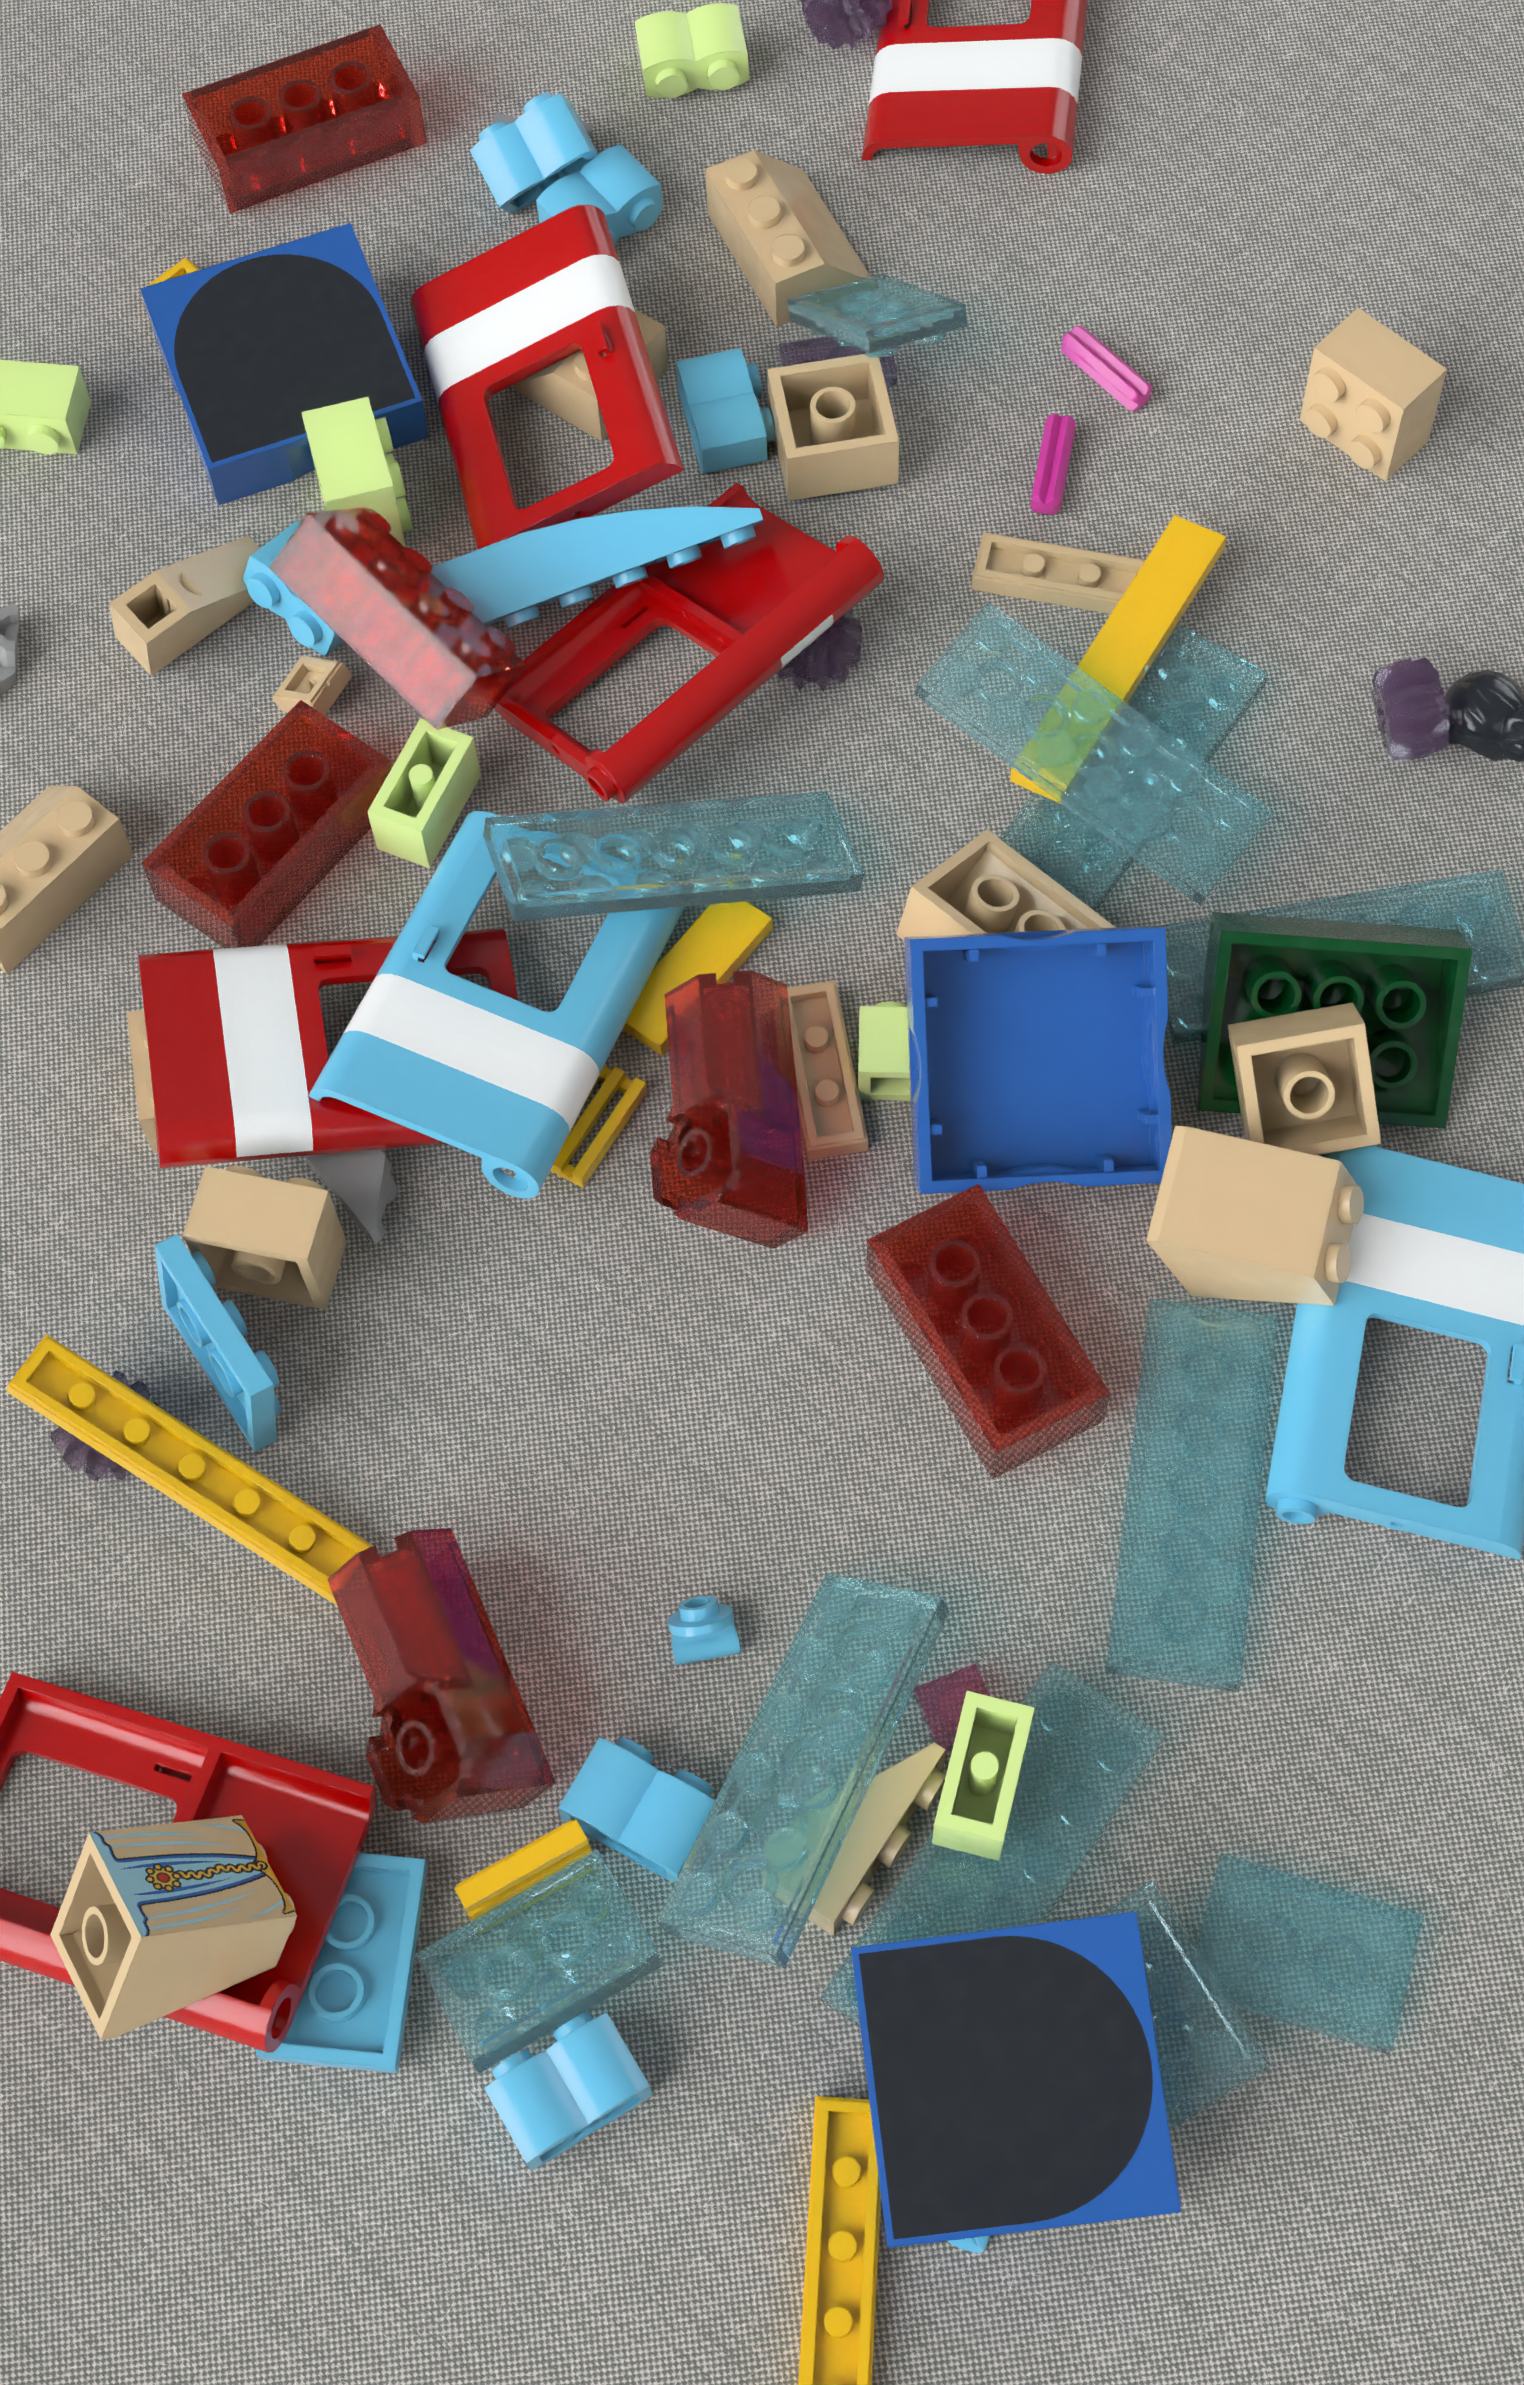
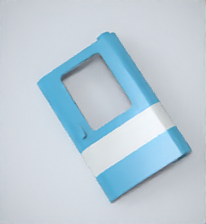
(476, 1061)
(1434, 1255)

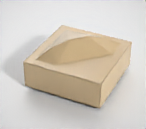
(314, 682)

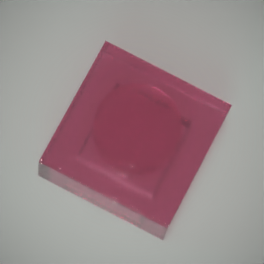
(943, 1701)

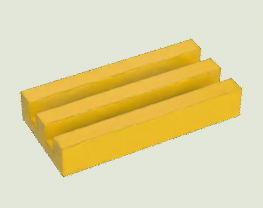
(612, 1081)
(522, 1869)

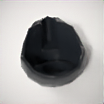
(1487, 715)

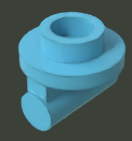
(702, 1630)

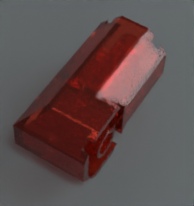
(734, 1111)
(448, 1704)

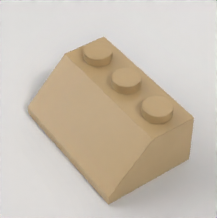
(778, 230)
(51, 864)
(991, 891)

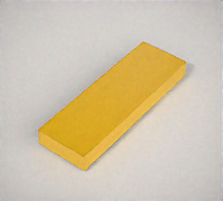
(713, 944)

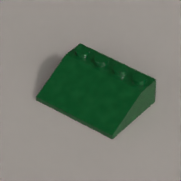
(1400, 979)

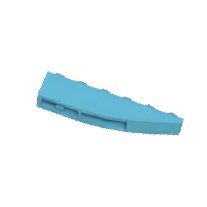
(571, 557)

